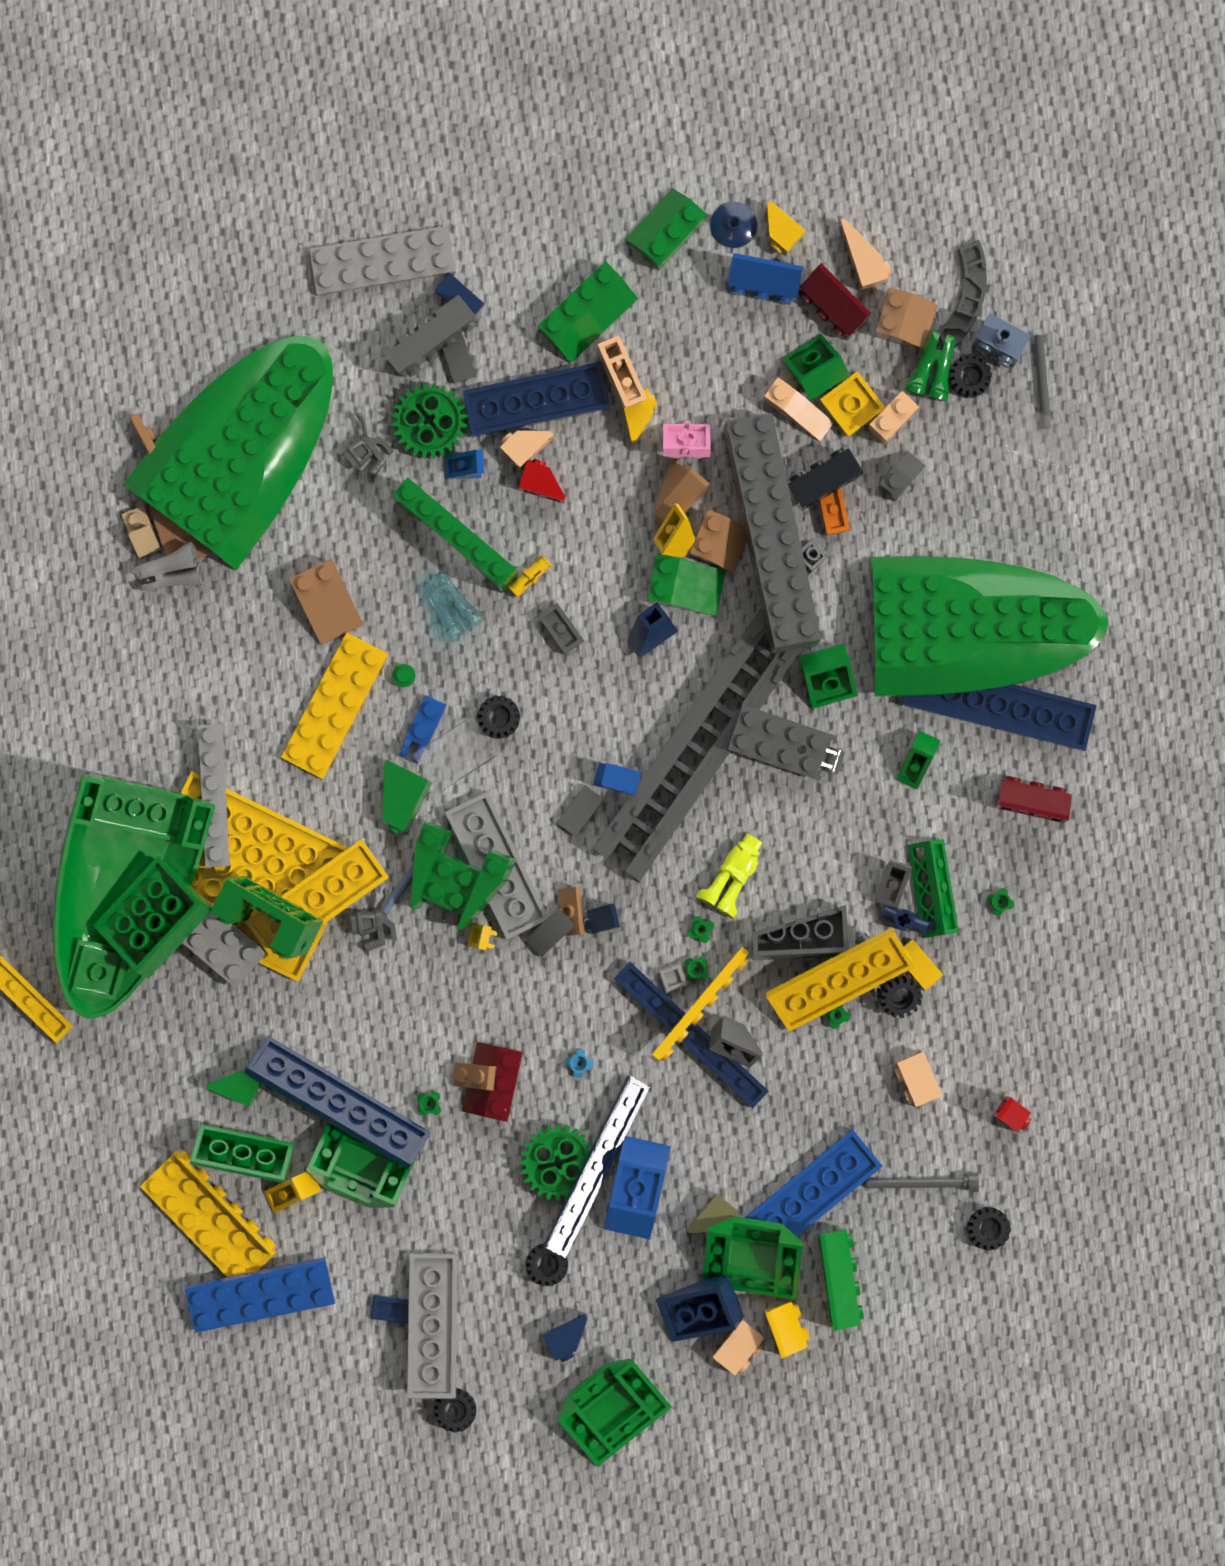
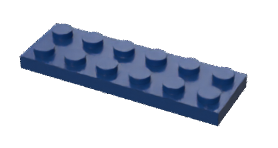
(819, 1185)
(259, 1295)

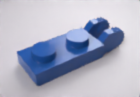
(423, 724)

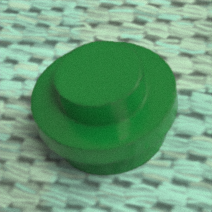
(403, 675)

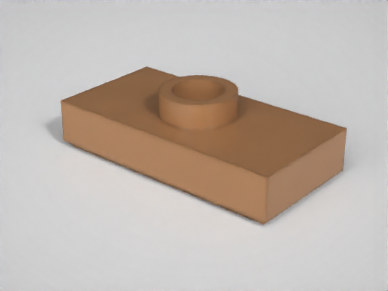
(146, 435)
(571, 904)

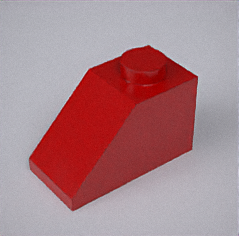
(540, 481)
(1013, 1114)

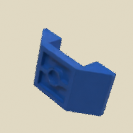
(637, 1187)

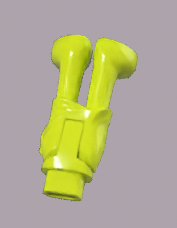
(738, 864)

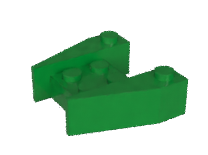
(452, 881)

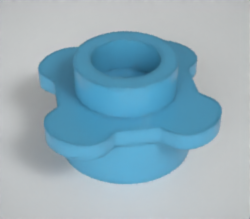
(572, 1063)

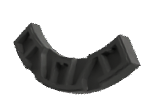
(972, 294)

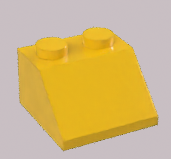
(786, 1328)

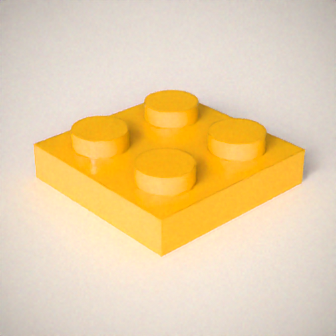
(852, 404)

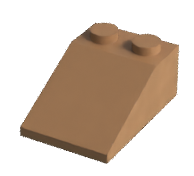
(326, 601)

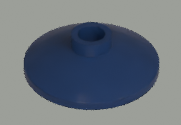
(733, 236)

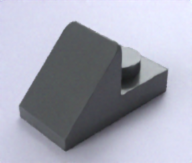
(893, 883)

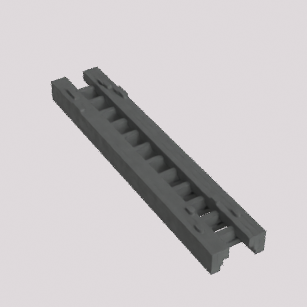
(677, 743)

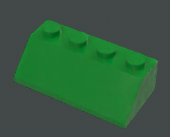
(587, 312)
(242, 1153)
(839, 1279)

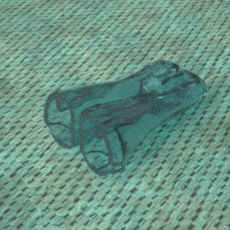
(450, 626)

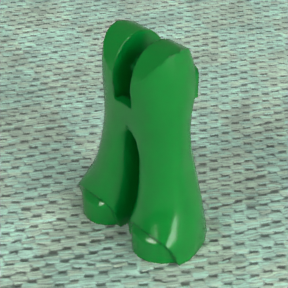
(939, 386)

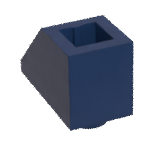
(650, 630)

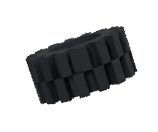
(970, 362)
(498, 731)
(907, 1004)
(988, 1243)
(539, 1277)
(459, 1424)

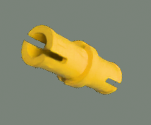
(529, 576)

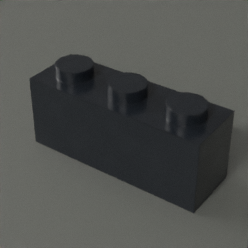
(824, 478)

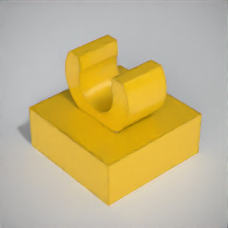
(480, 936)

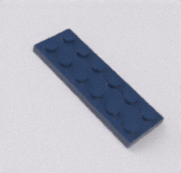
(536, 399)

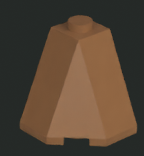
(680, 486)

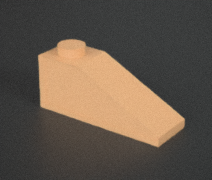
(866, 260)
(621, 371)
(797, 409)

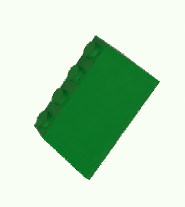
(152, 917)

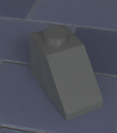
(901, 476)
(734, 1042)

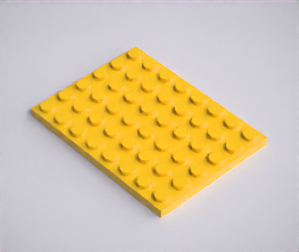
(268, 851)

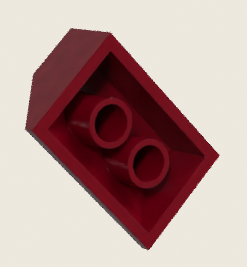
(834, 302)
(1033, 800)
(496, 1102)

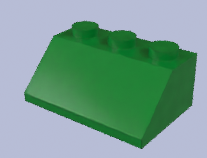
(666, 228)

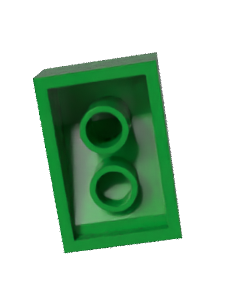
(686, 585)

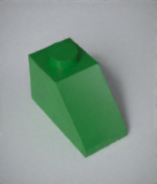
(918, 759)
(237, 1087)

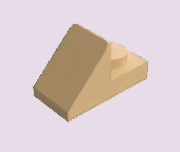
(141, 532)

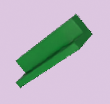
(937, 887)

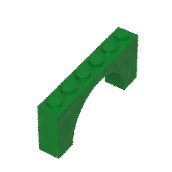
(468, 544)

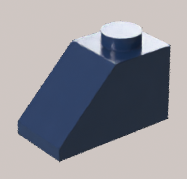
(602, 919)
(565, 1338)

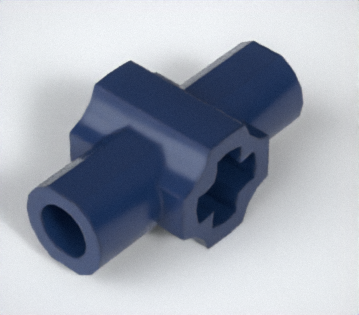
(916, 924)

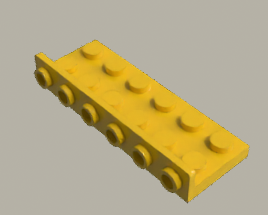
(208, 1216)

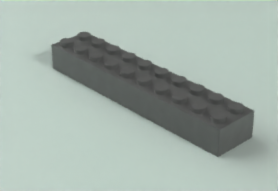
(771, 533)

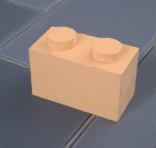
(893, 417)
(918, 1080)
(739, 1347)

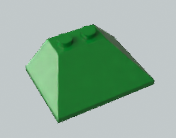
(356, 1170)
(755, 1255)
(611, 1409)

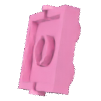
(686, 441)

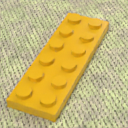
(334, 705)
(326, 891)
(840, 979)

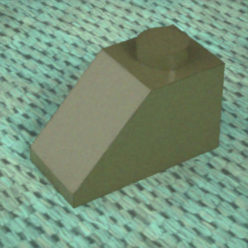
(713, 1213)

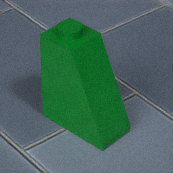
(402, 796)

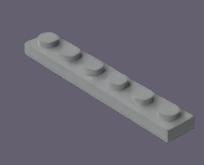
(214, 791)

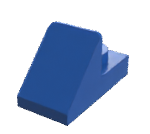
(464, 465)
(617, 778)

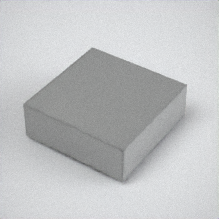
(673, 978)

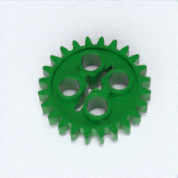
(412, 433)
(552, 1140)

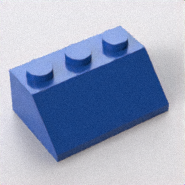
(764, 278)

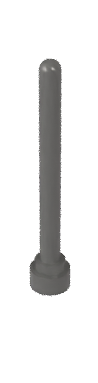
(969, 1183)

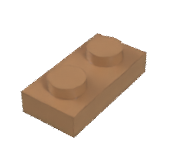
(474, 1076)

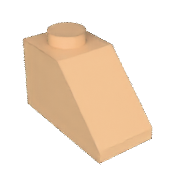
(524, 445)

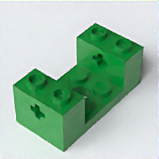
(242, 895)

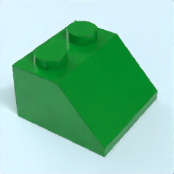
(816, 366)
(828, 676)

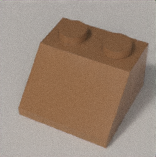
(906, 318)
(719, 541)

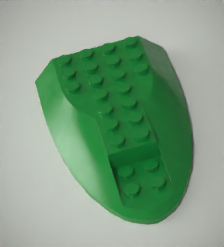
(240, 447)
(974, 625)
(106, 846)

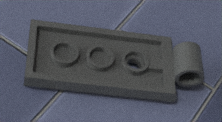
(777, 740)

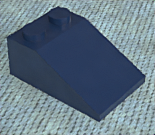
(701, 1309)

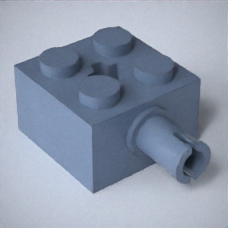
(1001, 341)

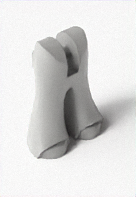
(171, 570)

